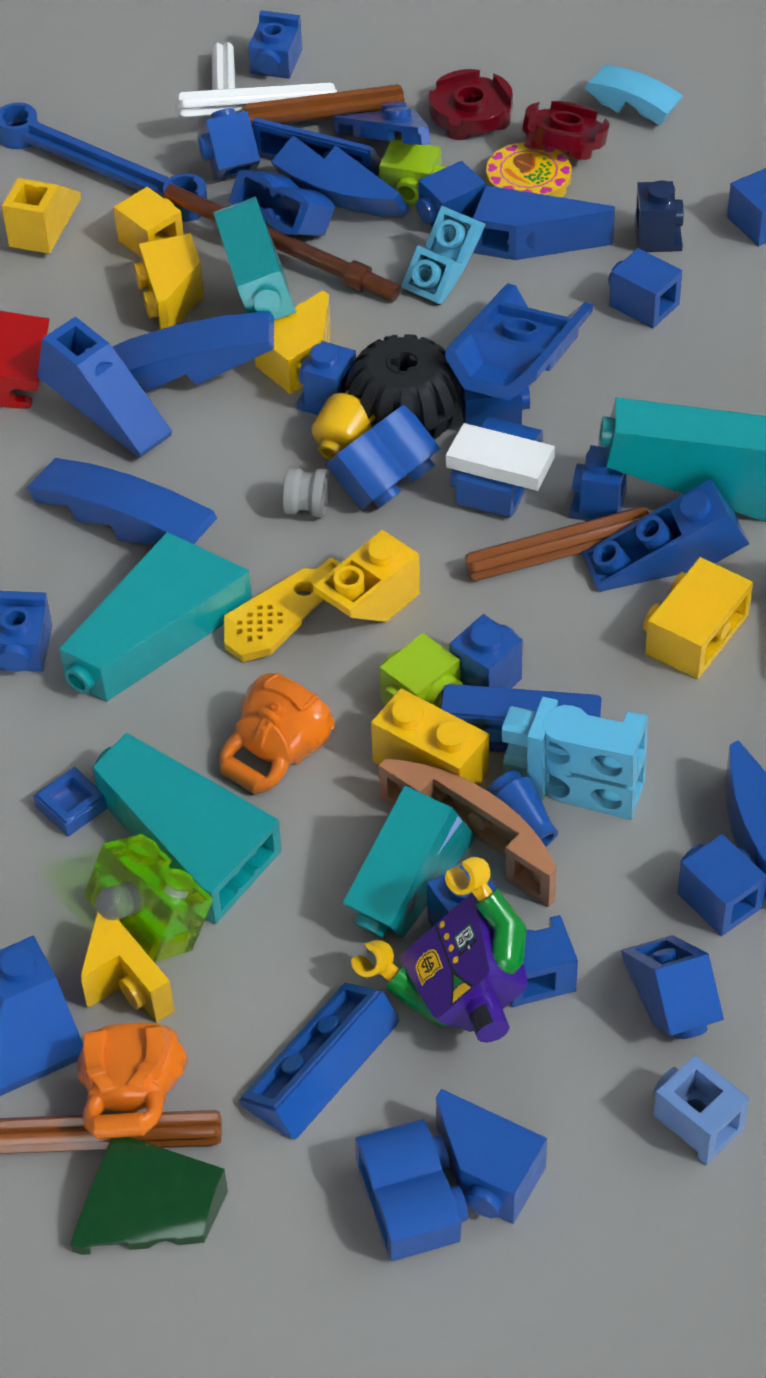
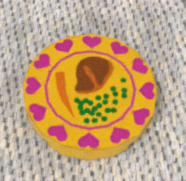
(529, 170)

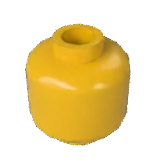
(339, 424)

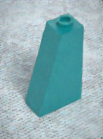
(688, 446)
(152, 616)
(190, 818)

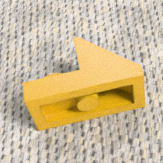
(119, 962)

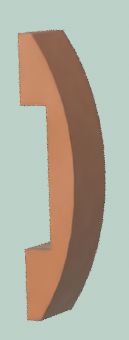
(489, 818)

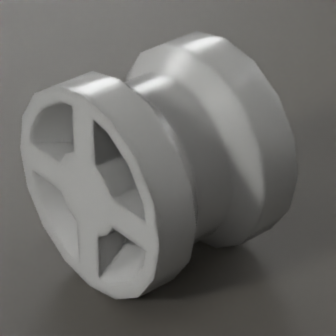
(306, 491)

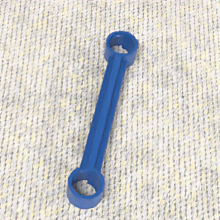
(89, 156)

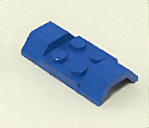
(511, 344)

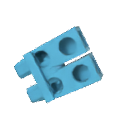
(579, 755)

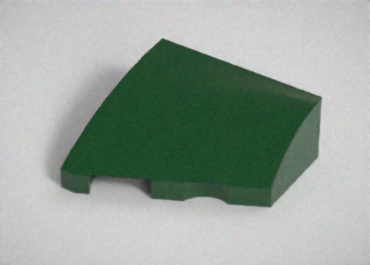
(149, 1198)

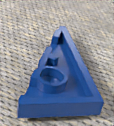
(384, 123)

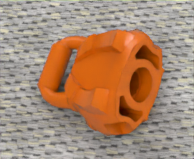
(277, 724)
(128, 1071)

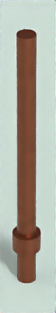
(354, 274)

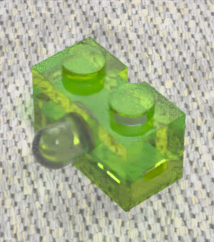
(153, 902)

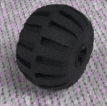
(406, 374)

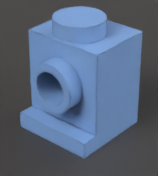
(700, 1089)

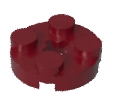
(488, 109)
(565, 128)

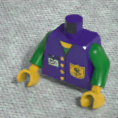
(464, 964)

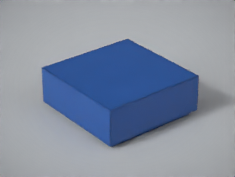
(70, 801)

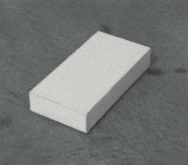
(500, 456)

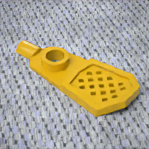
(274, 615)

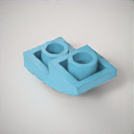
(618, 86)
(445, 255)

